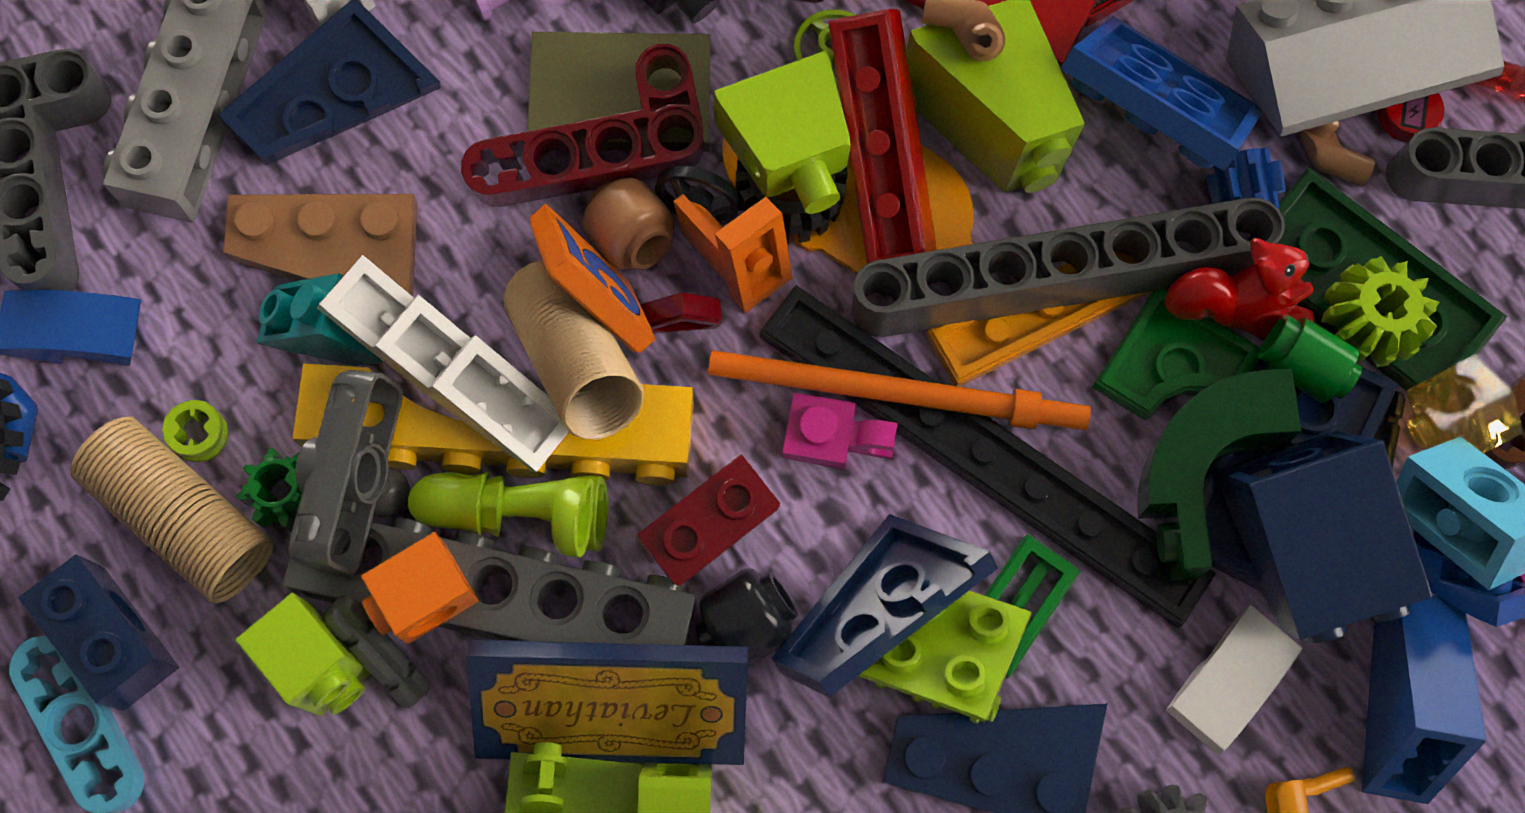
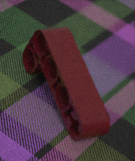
(585, 138)

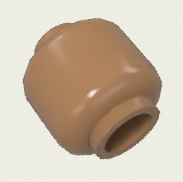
(628, 224)

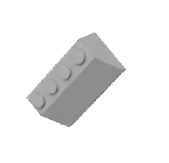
(1351, 57)

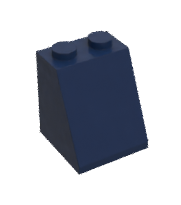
(1326, 534)

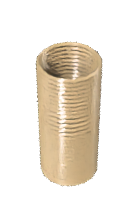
(572, 356)
(140, 478)

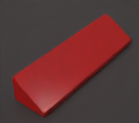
(882, 134)

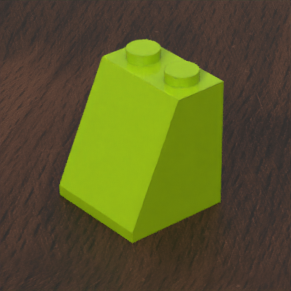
(1001, 113)

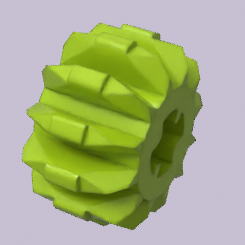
(1395, 295)

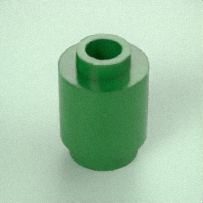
(1319, 360)

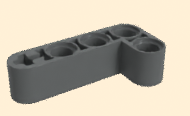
(37, 179)

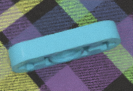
(84, 776)

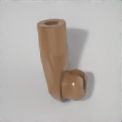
(971, 23)
(1331, 158)

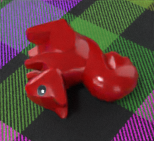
(1249, 298)

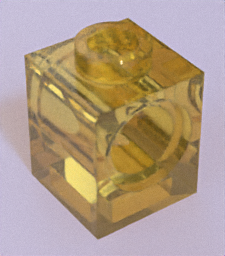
(1464, 403)

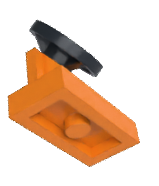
(747, 251)

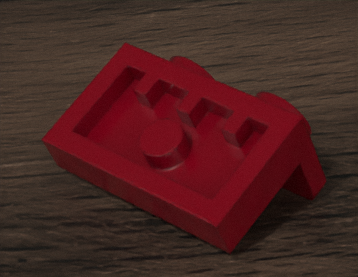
(707, 521)

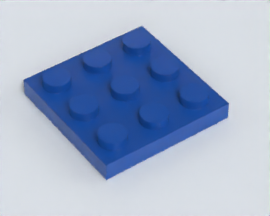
(1162, 93)

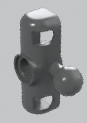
(347, 473)

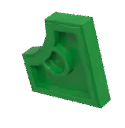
(1171, 358)

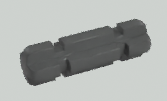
(376, 652)

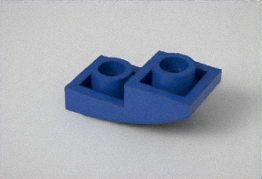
(68, 323)
(1465, 593)

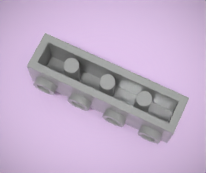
(173, 117)

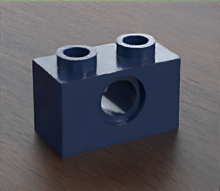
(98, 633)

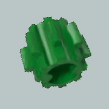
(259, 487)

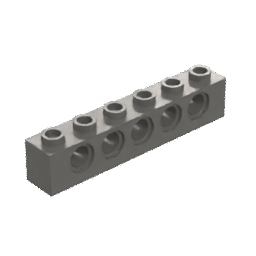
(534, 574)

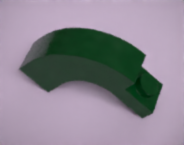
(1228, 417)

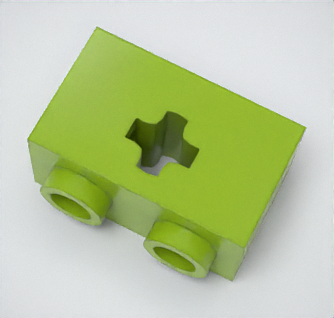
(304, 658)

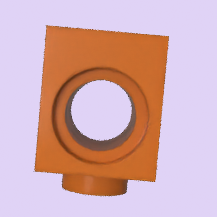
(417, 590)

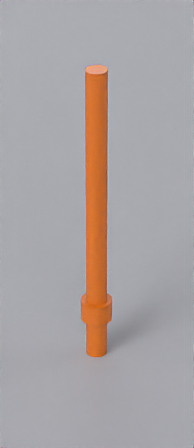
(1021, 407)

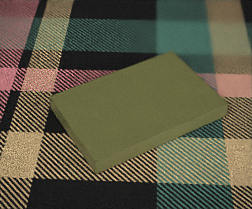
(595, 77)

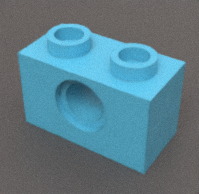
(1467, 509)

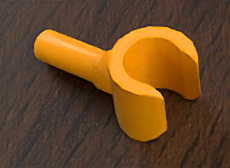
(1292, 794)

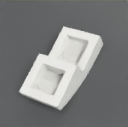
(1234, 680)

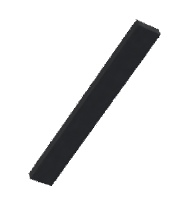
(993, 461)

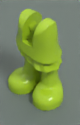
(478, 503)

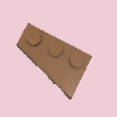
(323, 233)

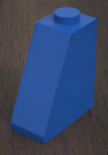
(1421, 703)

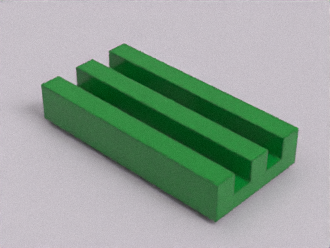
(1047, 560)

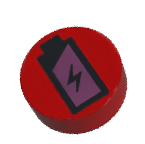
(1408, 118)

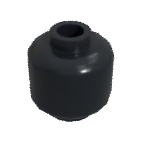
(747, 613)

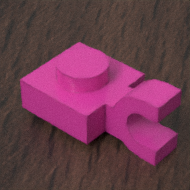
(825, 431)

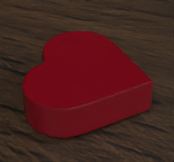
(683, 313)

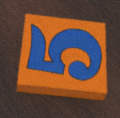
(590, 279)

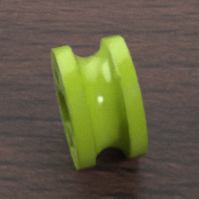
(176, 435)

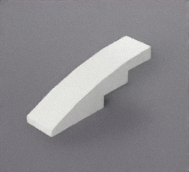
(446, 363)

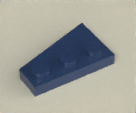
(327, 86)
(879, 601)
(1011, 765)

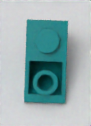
(297, 326)

